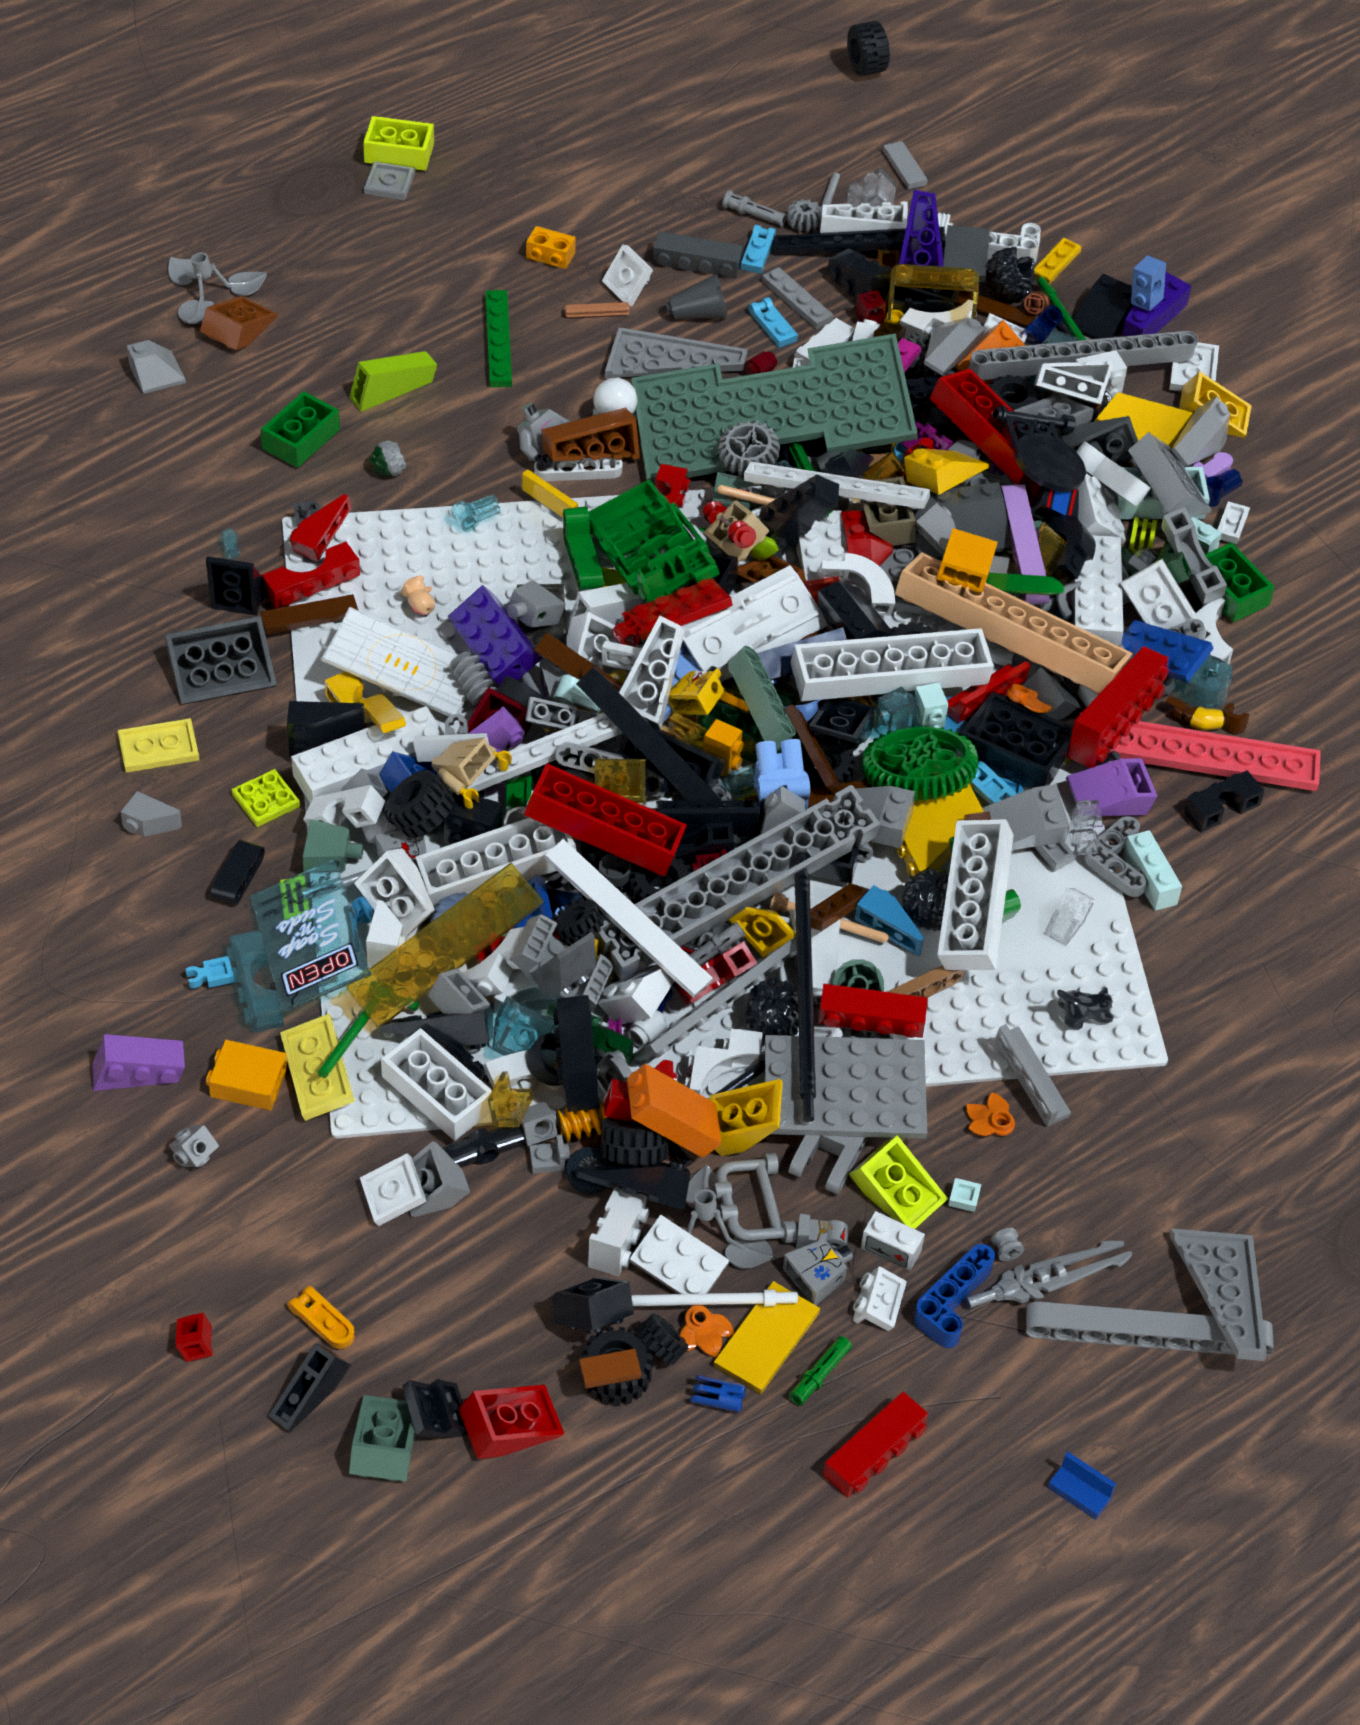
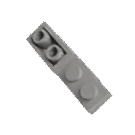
(556, 715)

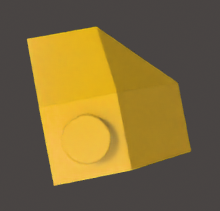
(763, 929)

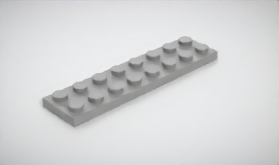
(715, 1003)

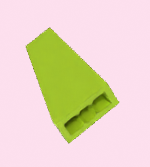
(390, 377)

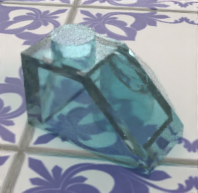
(519, 1027)

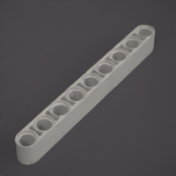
(1130, 1327)

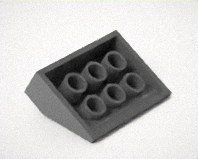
(973, 510)
(220, 660)

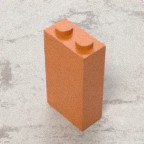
(673, 1110)

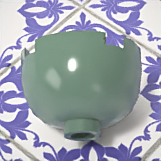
(859, 974)

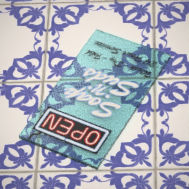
(310, 935)

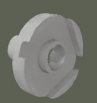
(611, 1066)

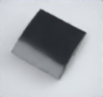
(435, 1408)

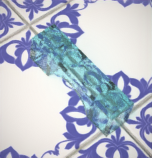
(262, 1005)

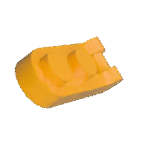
(323, 1318)

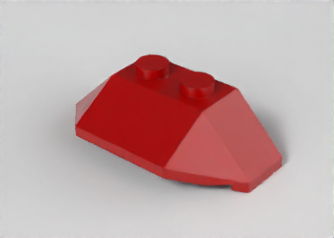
(861, 540)

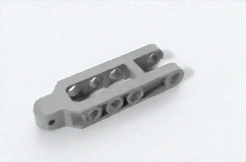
(843, 1146)

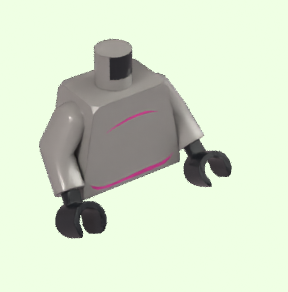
(531, 436)

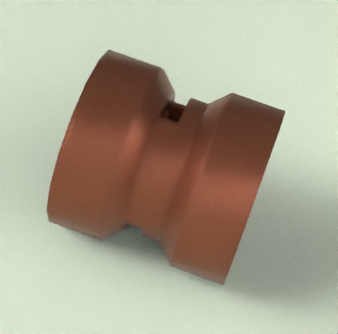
(1041, 301)

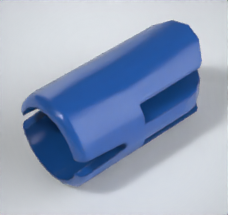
(729, 1395)

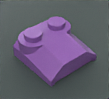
(502, 730)

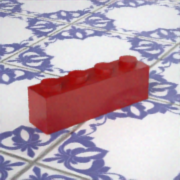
(873, 1010)
(875, 1445)

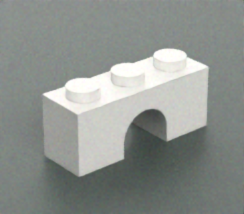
(358, 804)

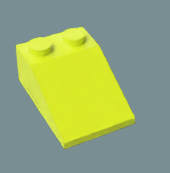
(898, 1183)

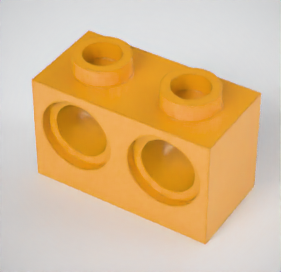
(550, 247)

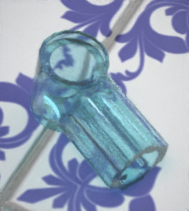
(470, 514)

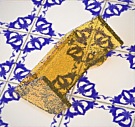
(936, 278)

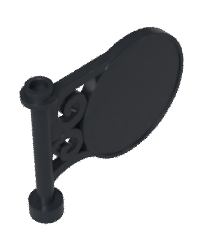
(1041, 451)

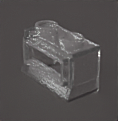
(1083, 821)

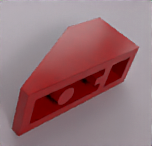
(318, 530)

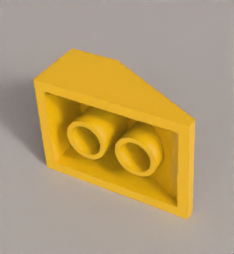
(1202, 389)
(940, 469)
(747, 1115)

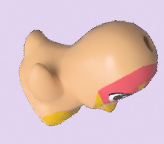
(418, 595)

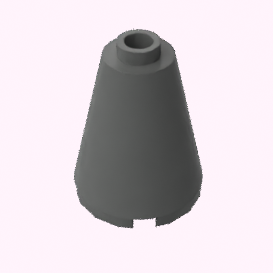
(699, 301)

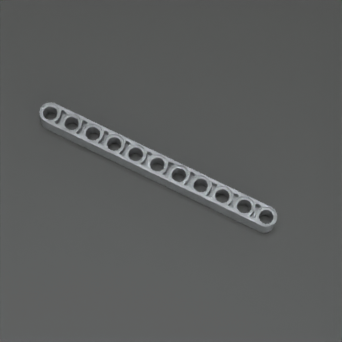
(1132, 350)

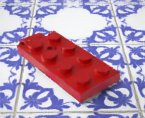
(679, 607)

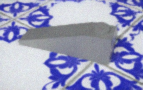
(951, 343)

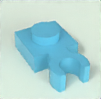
(214, 972)

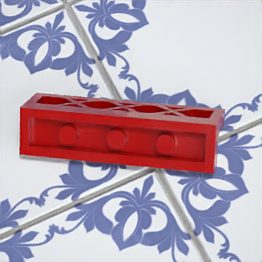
(971, 699)

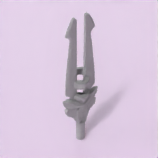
(1022, 1286)

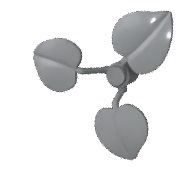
(199, 267)
(700, 1196)

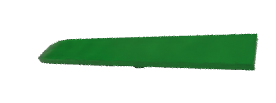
(1025, 584)

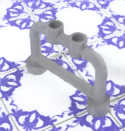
(729, 1212)

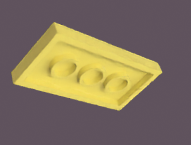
(306, 1051)

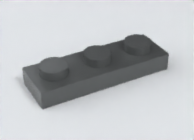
(1143, 558)

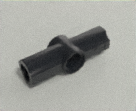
(485, 1145)

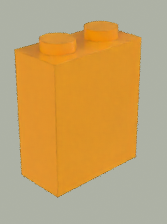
(967, 560)
(247, 1074)

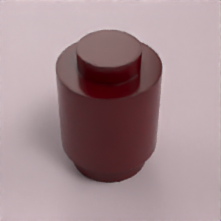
(761, 363)

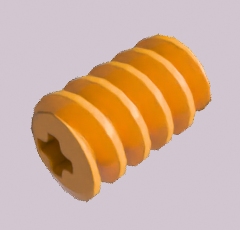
(580, 1121)

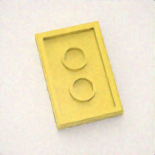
(158, 745)

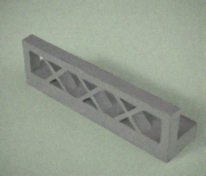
(1032, 1075)

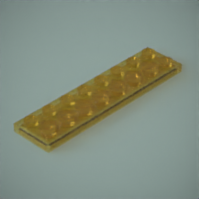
(445, 944)

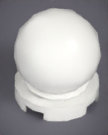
(615, 395)

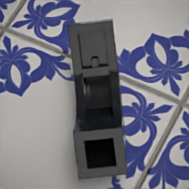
(1079, 544)

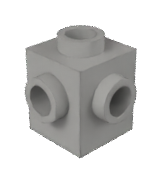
(193, 1146)

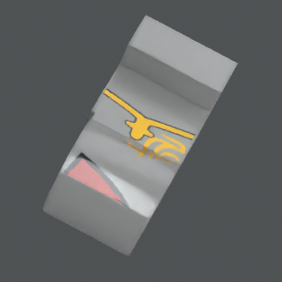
(813, 1230)

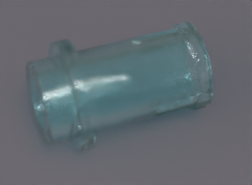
(229, 539)

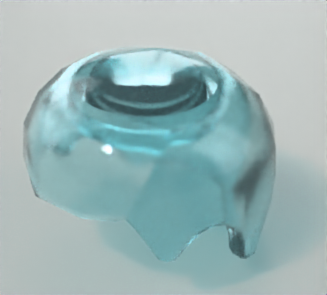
(741, 781)

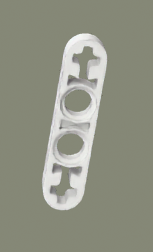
(579, 472)

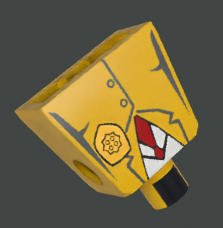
(696, 692)

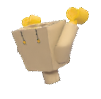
(464, 763)

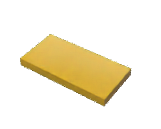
(766, 1341)

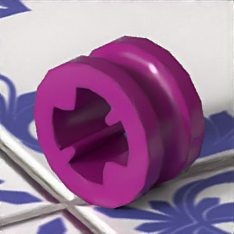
(615, 1025)

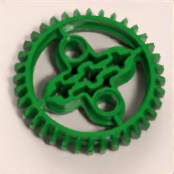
(921, 760)

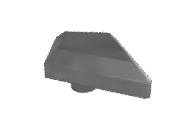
(304, 510)

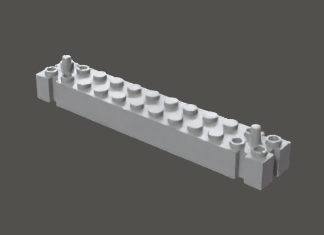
(745, 876)

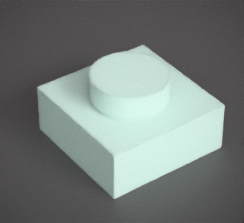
(964, 1194)

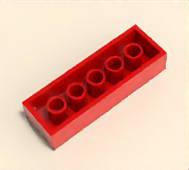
(970, 406)
(1118, 707)
(605, 819)

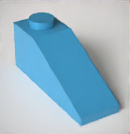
(884, 913)

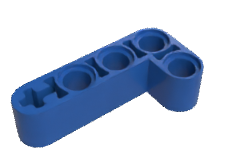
(950, 1284)

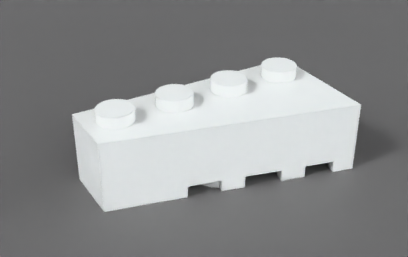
(863, 217)
(653, 672)

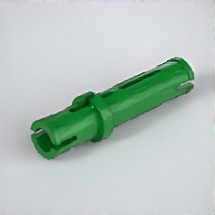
(813, 1378)

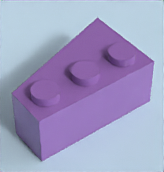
(136, 1062)

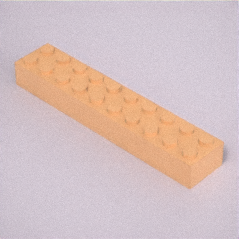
(1015, 625)

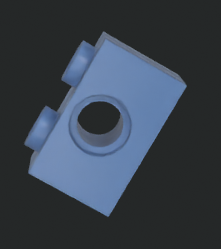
(1148, 283)

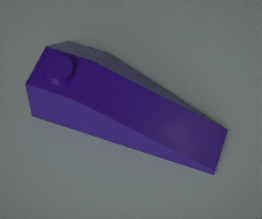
(922, 233)

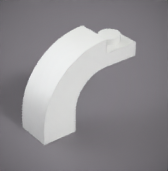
(864, 575)

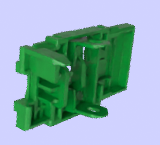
(649, 518)

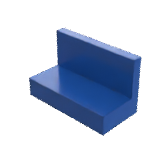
(1082, 1486)

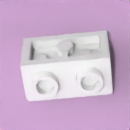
(879, 1298)

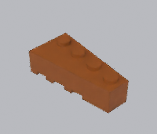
(593, 437)

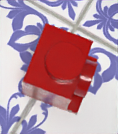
(194, 1337)

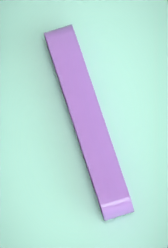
(1023, 537)

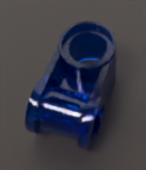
(1044, 323)

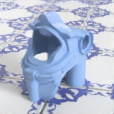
(780, 770)

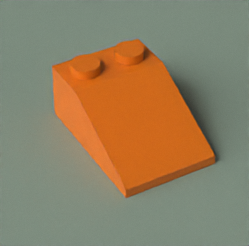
(996, 337)

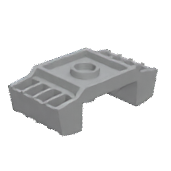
(539, 946)

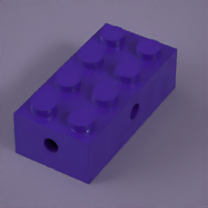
(494, 636)

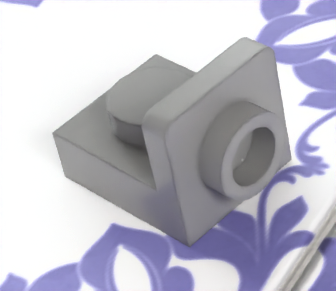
(549, 1156)

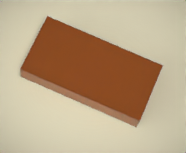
(610, 1368)

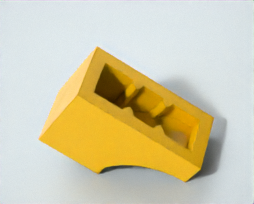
(344, 688)

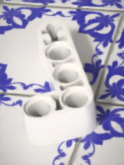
(1026, 244)
(1112, 474)

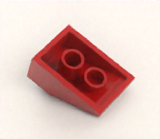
(509, 1420)

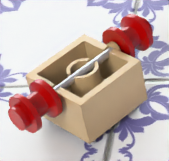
(733, 528)

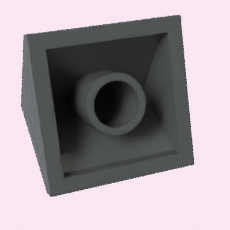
(1053, 692)

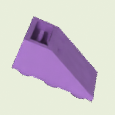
(1119, 786)

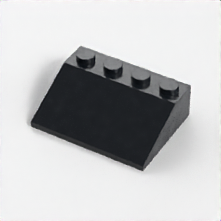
(1018, 741)

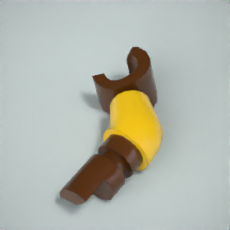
(1209, 719)

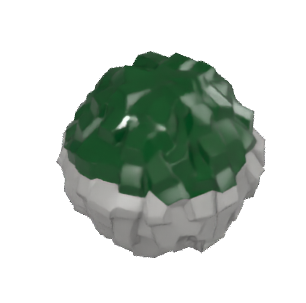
(388, 459)

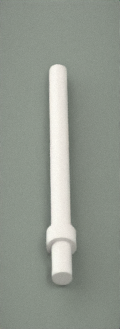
(767, 1297)

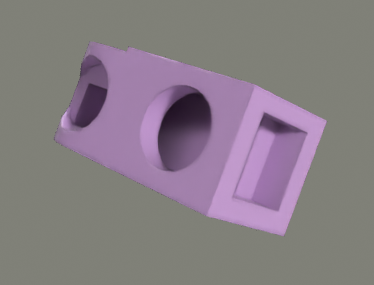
(1216, 466)

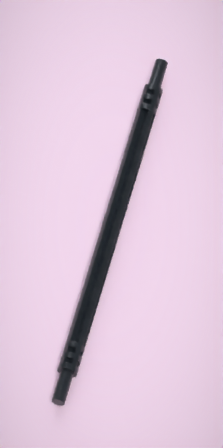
(805, 990)

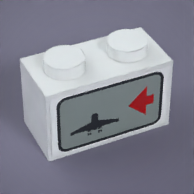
(892, 1241)

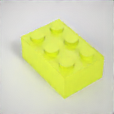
(399, 142)

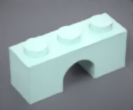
(1161, 882)

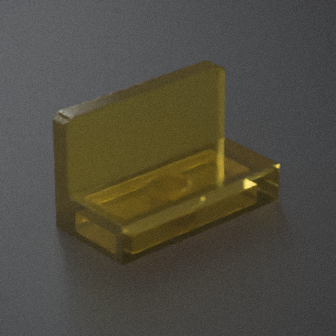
(507, 1104)

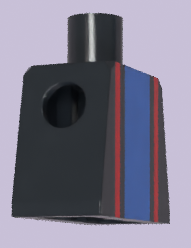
(1054, 503)

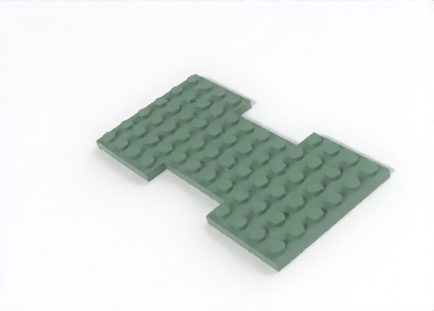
(847, 395)

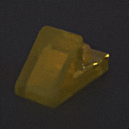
(687, 730)

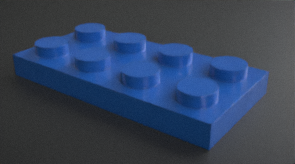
(1184, 651)

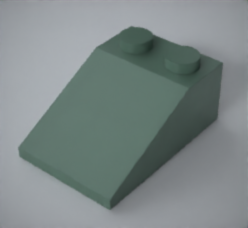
(383, 1439)

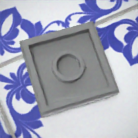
(389, 181)

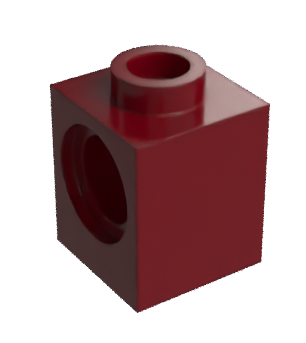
(870, 307)

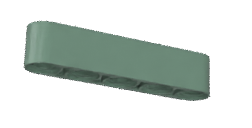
(761, 696)

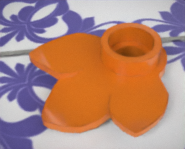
(1027, 698)
(987, 1117)
(706, 1334)

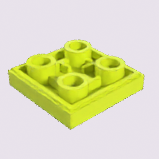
(265, 798)

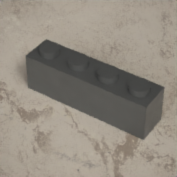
(697, 254)

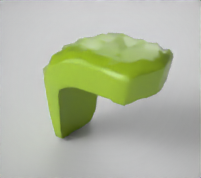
(765, 549)

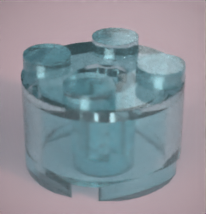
(1209, 684)

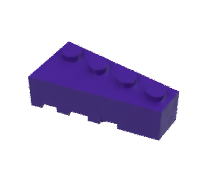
(1150, 322)

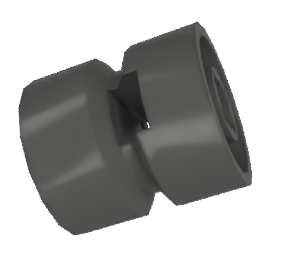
(616, 871)

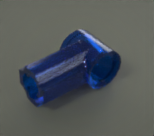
(1222, 485)

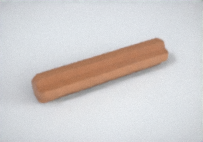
(597, 309)

